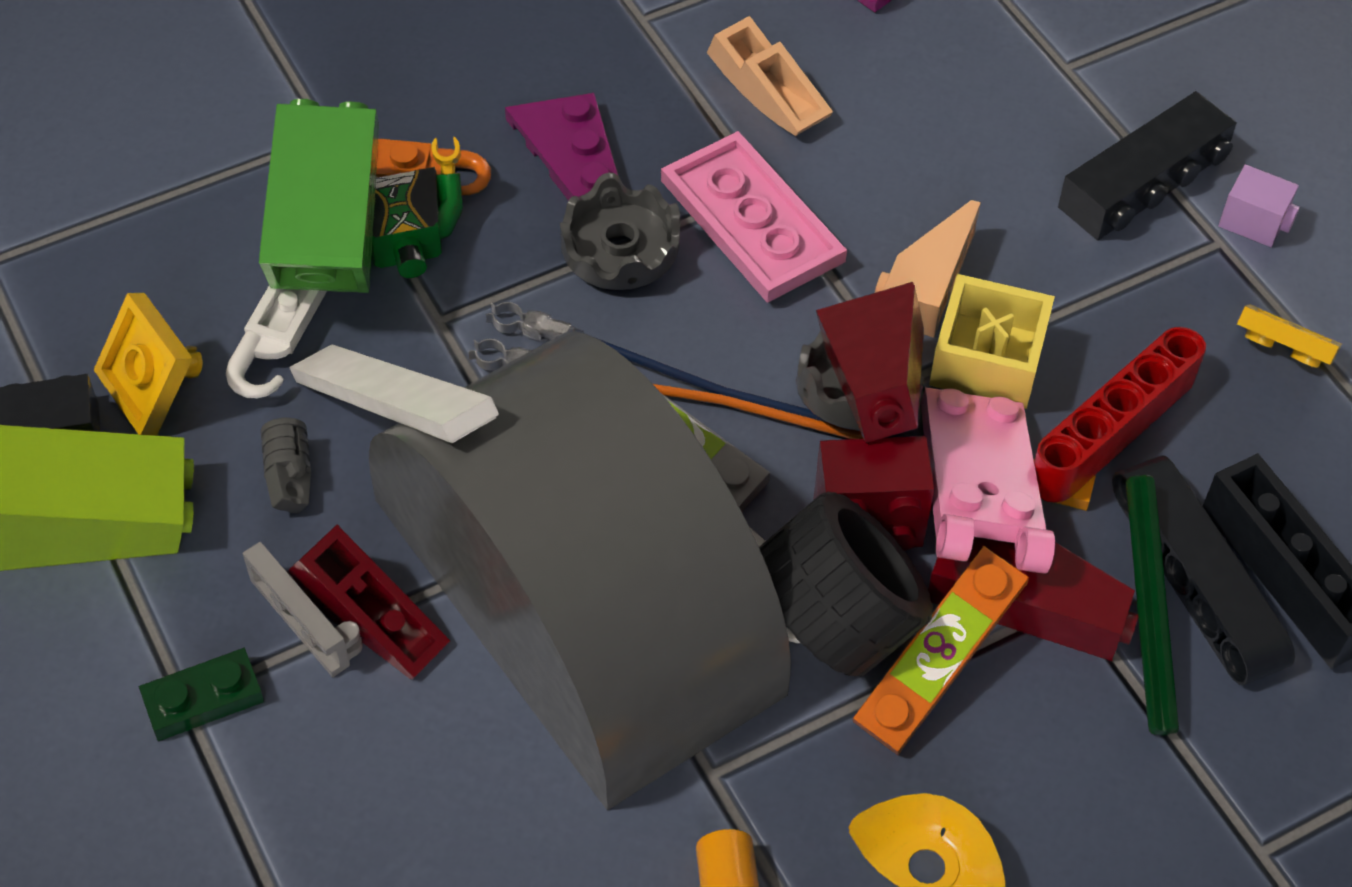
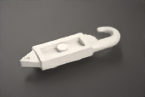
(271, 334)

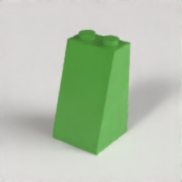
(320, 197)

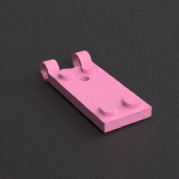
(984, 477)

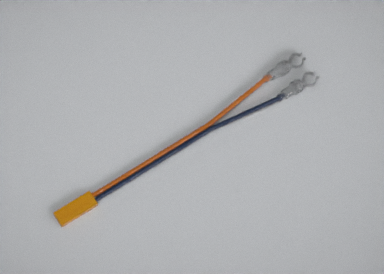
(543, 327)

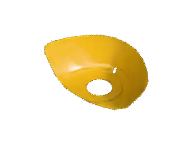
(911, 823)

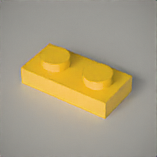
(1306, 344)

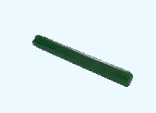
(1152, 606)

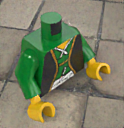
(415, 214)

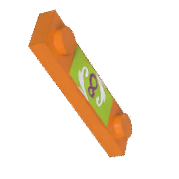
(940, 650)

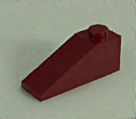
(354, 589)

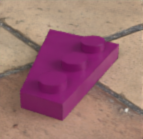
(567, 139)

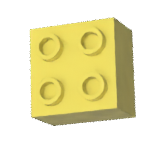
(991, 339)

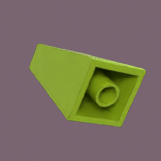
(90, 496)

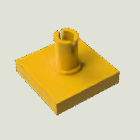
(144, 364)

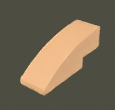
(768, 77)

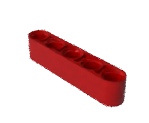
(1117, 413)

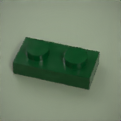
(201, 694)

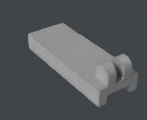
(328, 644)

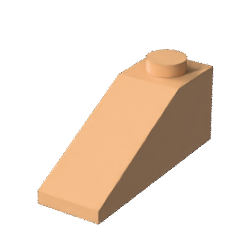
(934, 263)

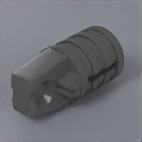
(286, 463)

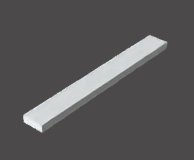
(396, 392)

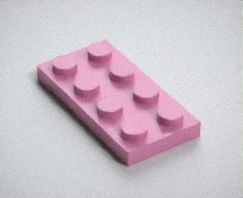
(753, 216)

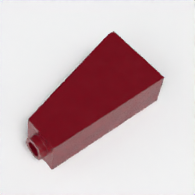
(877, 358)
(1066, 606)

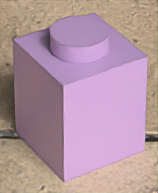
(1260, 206)

